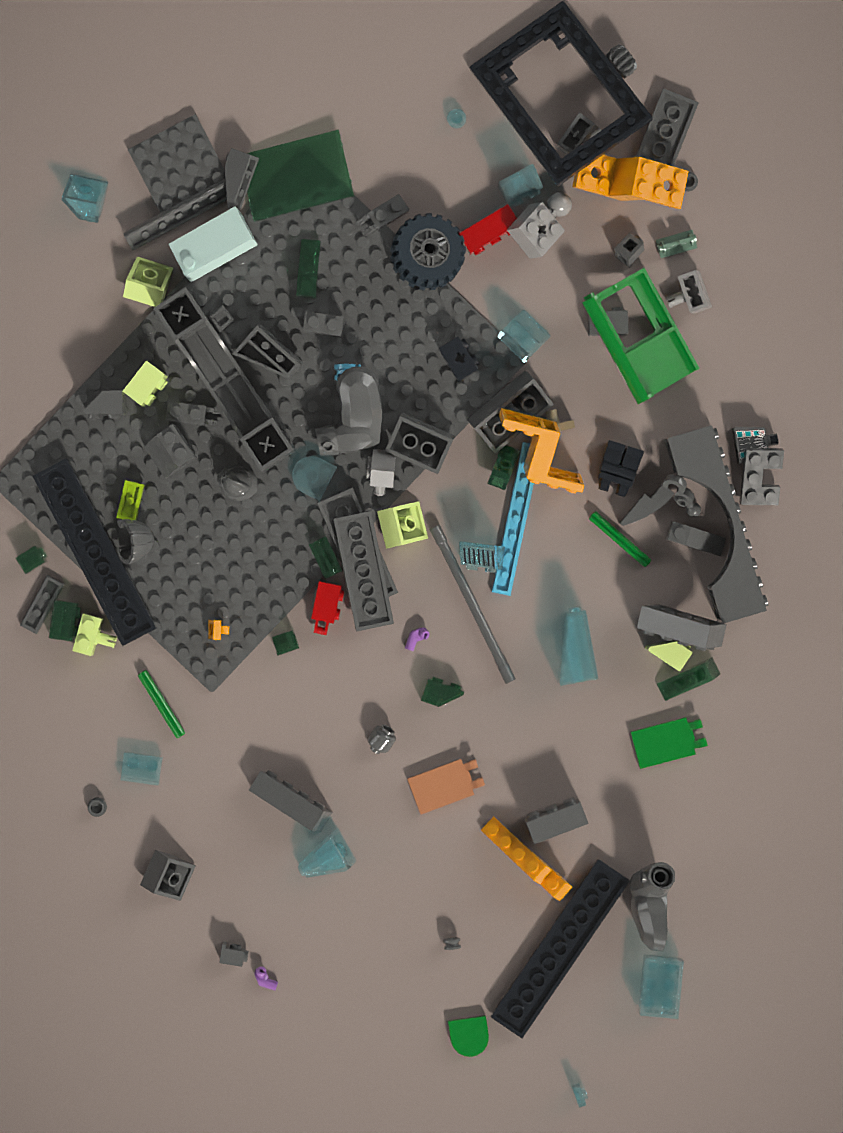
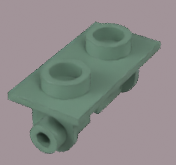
(676, 243)

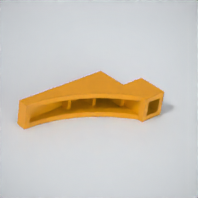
(526, 859)

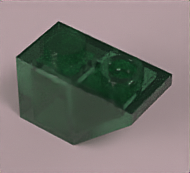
(503, 467)
(438, 693)

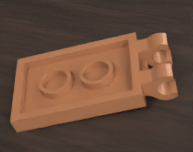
(444, 785)

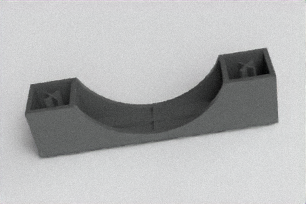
(224, 379)
(737, 587)

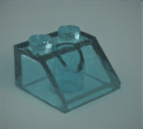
(520, 185)
(524, 335)

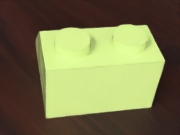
(147, 282)
(402, 524)
(671, 653)

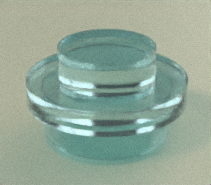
(456, 118)

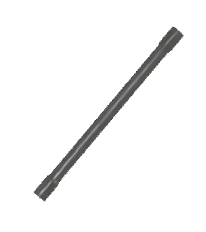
(503, 666)

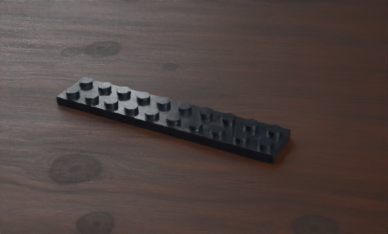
(94, 552)
(560, 948)

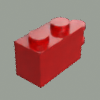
(326, 605)

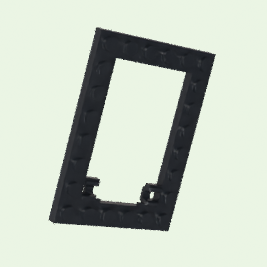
(549, 26)

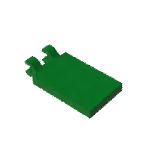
(666, 742)

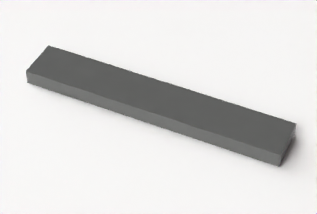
(176, 215)

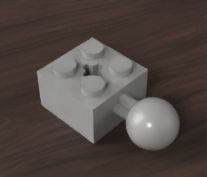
(537, 227)

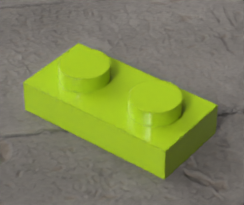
(130, 500)

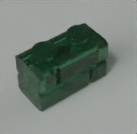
(64, 620)

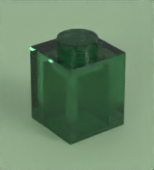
(32, 559)

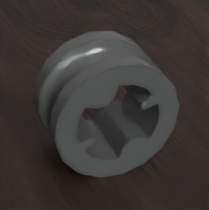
(452, 943)

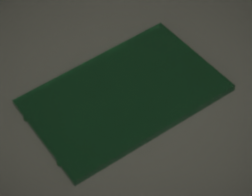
(299, 176)

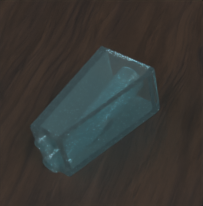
(577, 654)

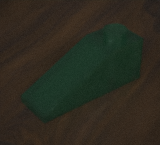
(308, 268)
(689, 679)

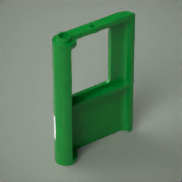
(654, 360)

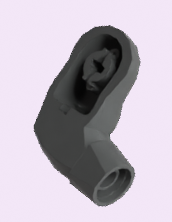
(359, 415)
(649, 903)

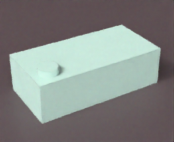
(213, 244)

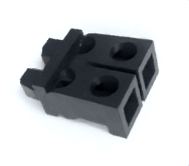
(614, 472)

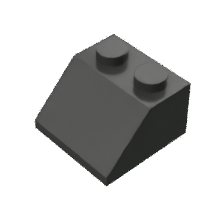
(167, 875)

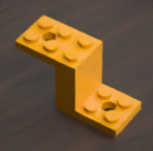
(634, 180)
(541, 451)

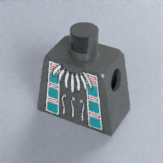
(751, 438)

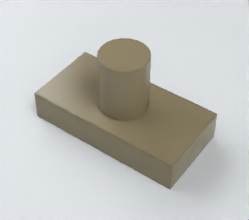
(553, 416)

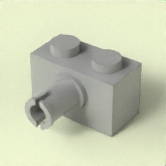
(692, 293)
(381, 471)

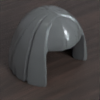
(141, 540)

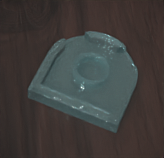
(313, 476)

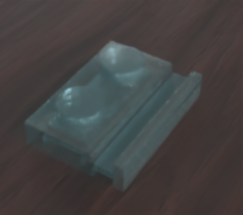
(141, 768)

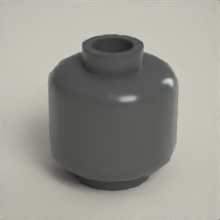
(381, 739)

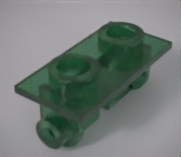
(325, 557)

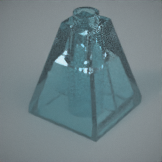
(328, 857)

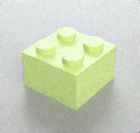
(146, 384)

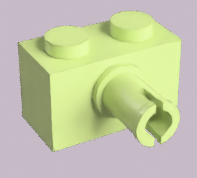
(90, 635)

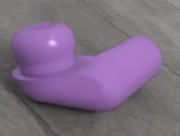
(415, 636)
(263, 979)

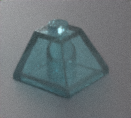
(85, 197)

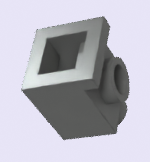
(629, 242)
(233, 954)

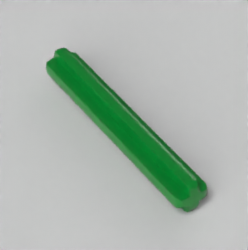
(620, 539)
(161, 704)

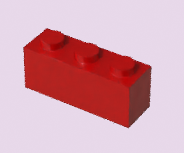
(488, 230)

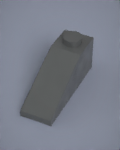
(238, 174)
(695, 538)

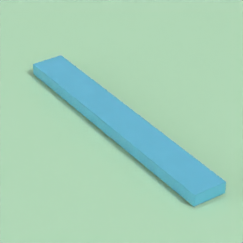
(514, 527)

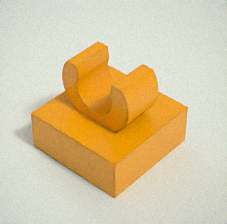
(215, 629)

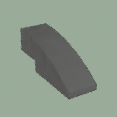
(647, 505)

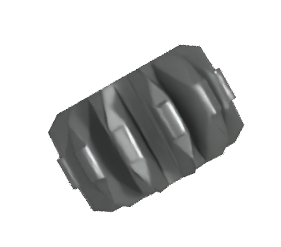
(622, 60)

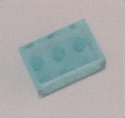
(661, 986)

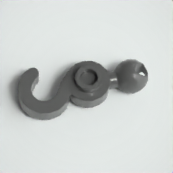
(683, 495)

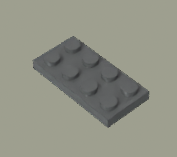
(668, 128)

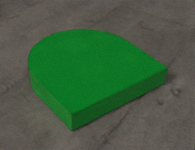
(469, 1035)

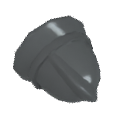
(237, 482)

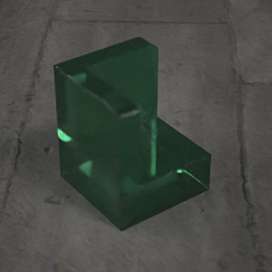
(285, 642)

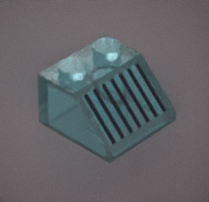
(481, 555)

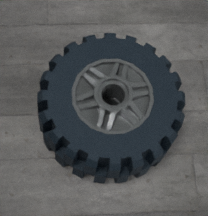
(425, 268)

